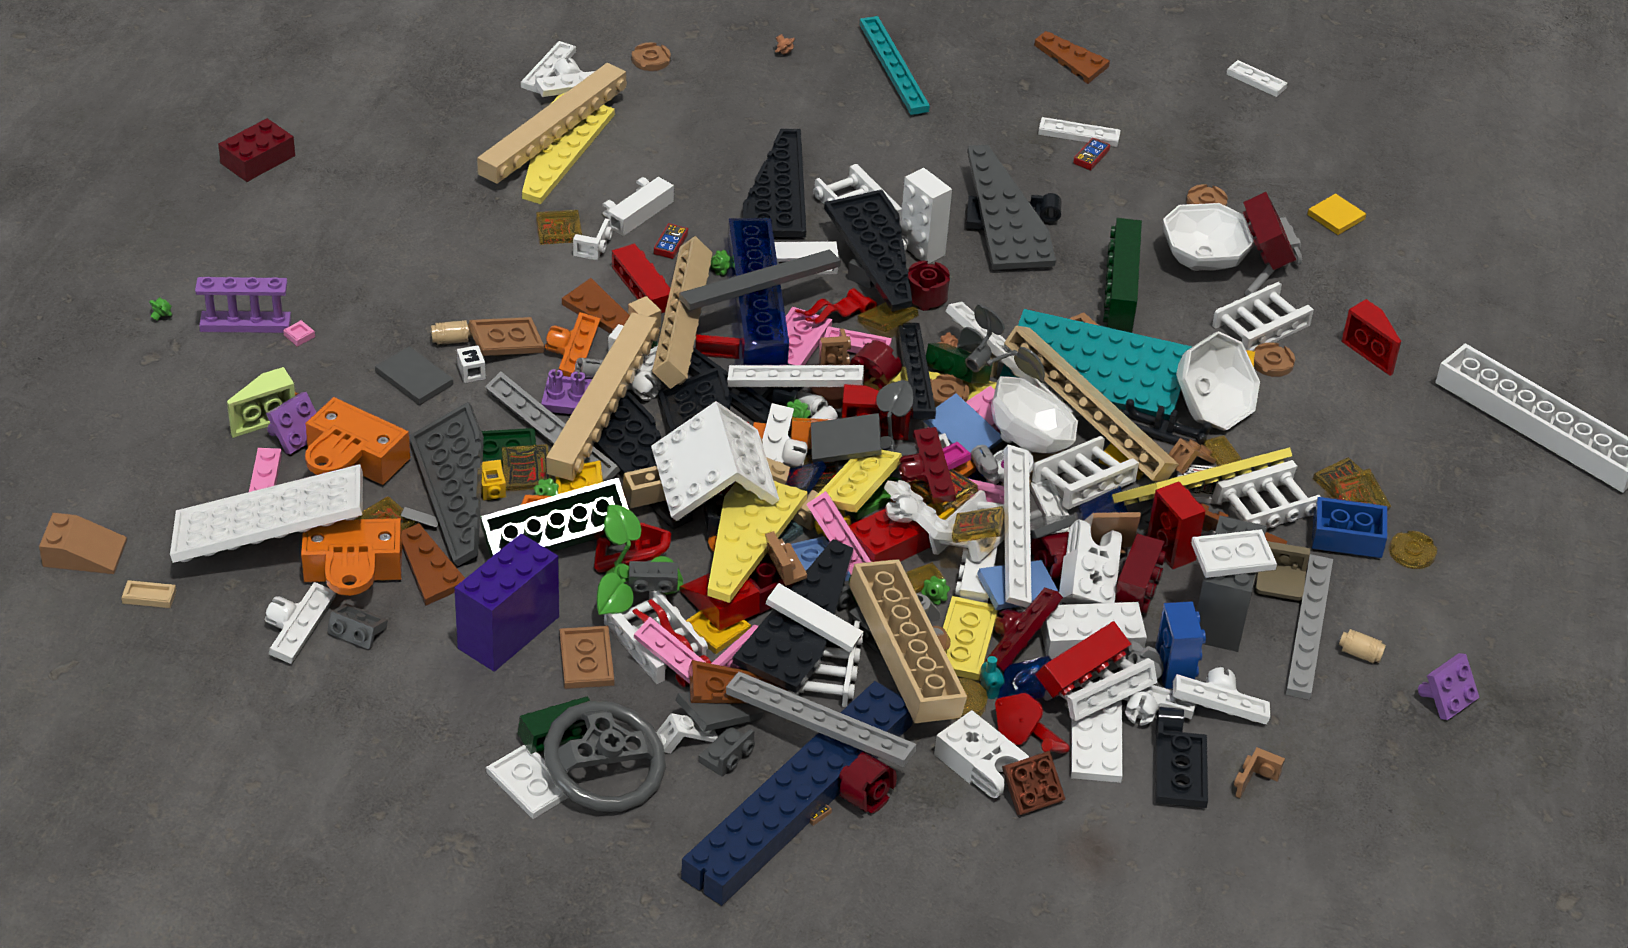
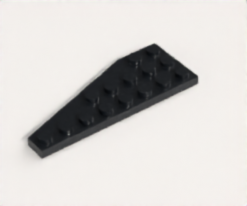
(780, 187)
(874, 235)
(694, 395)
(629, 443)
(786, 649)

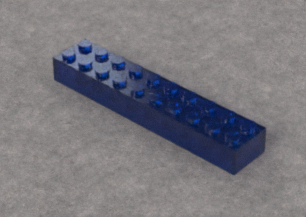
(761, 312)

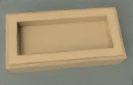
(149, 594)

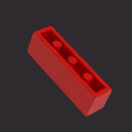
(640, 275)
(1083, 659)

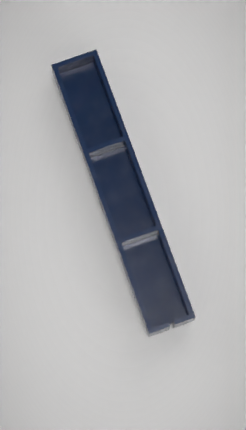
(786, 801)

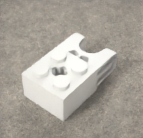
(1090, 569)
(977, 752)

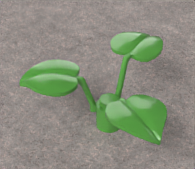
(612, 594)

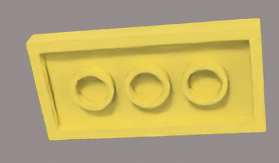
(860, 479)
(970, 631)

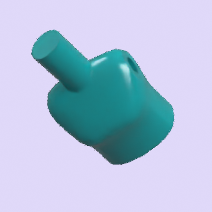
(991, 677)

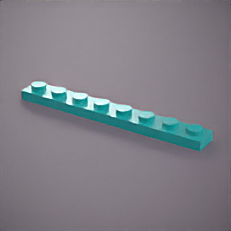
(894, 65)

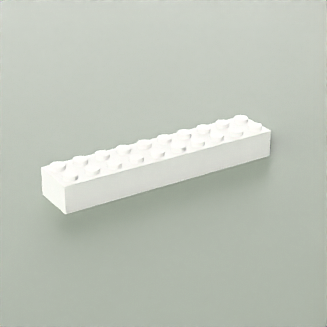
(1537, 414)

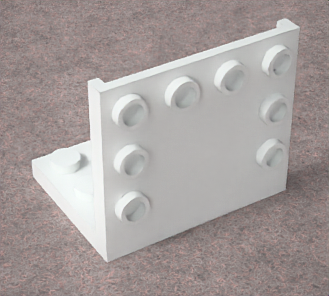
(708, 457)

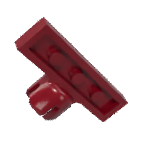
(928, 466)
(1019, 627)

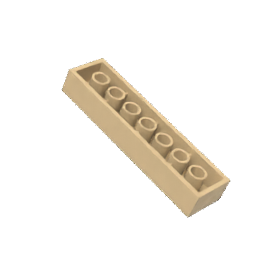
(907, 641)

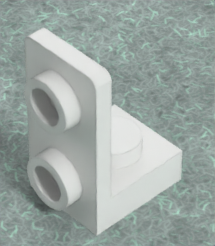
(592, 247)
(681, 726)

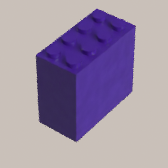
(507, 602)

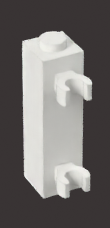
(640, 205)

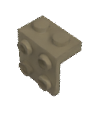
(1290, 572)

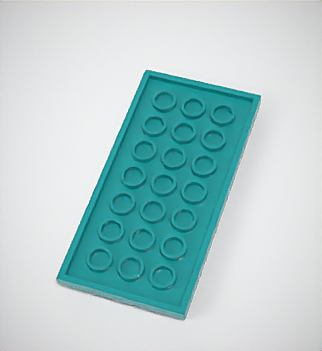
(1114, 360)

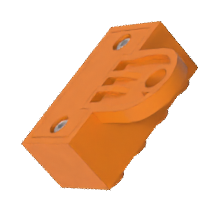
(351, 437)
(353, 553)

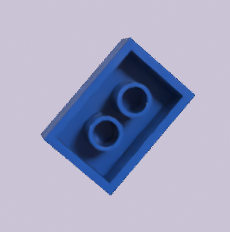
(1349, 527)
(1179, 641)

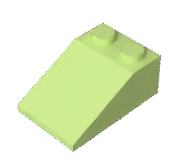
(249, 406)

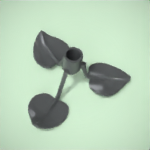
(980, 354)
(896, 399)

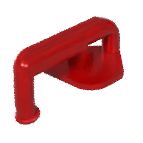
(650, 545)
(1020, 716)

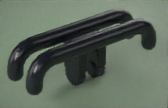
(1164, 428)

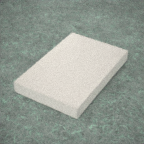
(1233, 553)
(526, 781)

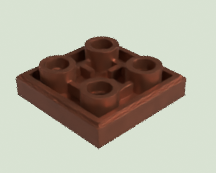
(1033, 783)

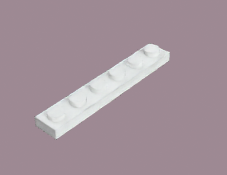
(795, 375)

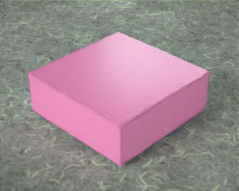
(299, 333)

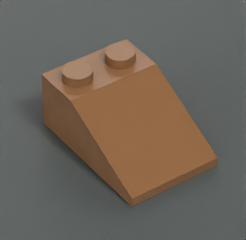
(1124, 523)
(80, 545)

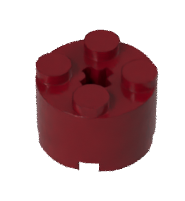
(928, 284)
(878, 363)
(1051, 551)
(867, 782)

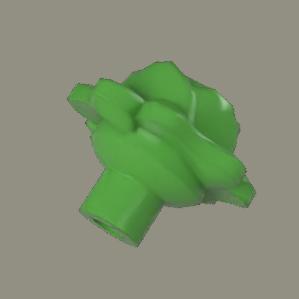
(721, 262)
(160, 308)
(800, 409)
(546, 488)
(936, 589)

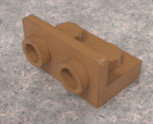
(834, 349)
(785, 559)

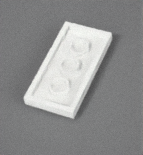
(1098, 745)

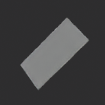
(420, 517)

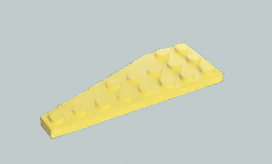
(557, 159)
(1208, 475)
(742, 535)

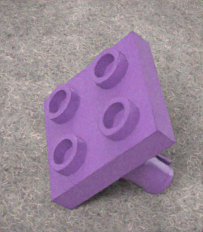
(564, 392)
(289, 422)
(1451, 686)

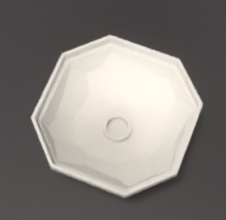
(1207, 236)
(1218, 381)
(1032, 417)

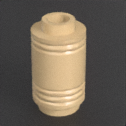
(450, 332)
(1362, 646)

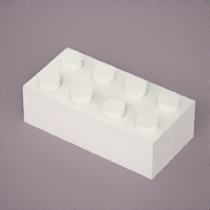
(925, 215)
(1076, 622)

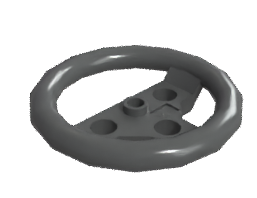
(604, 748)

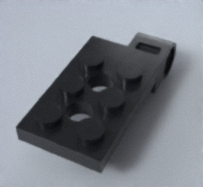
(1047, 207)
(1176, 746)

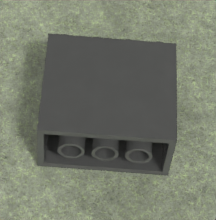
(1226, 598)

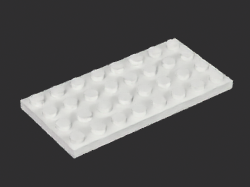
(267, 513)

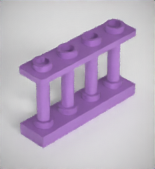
(243, 320)

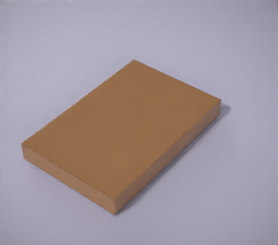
(506, 336)
(586, 657)

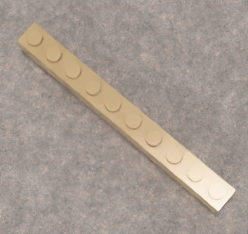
(551, 123)
(679, 322)
(602, 397)
(1095, 407)

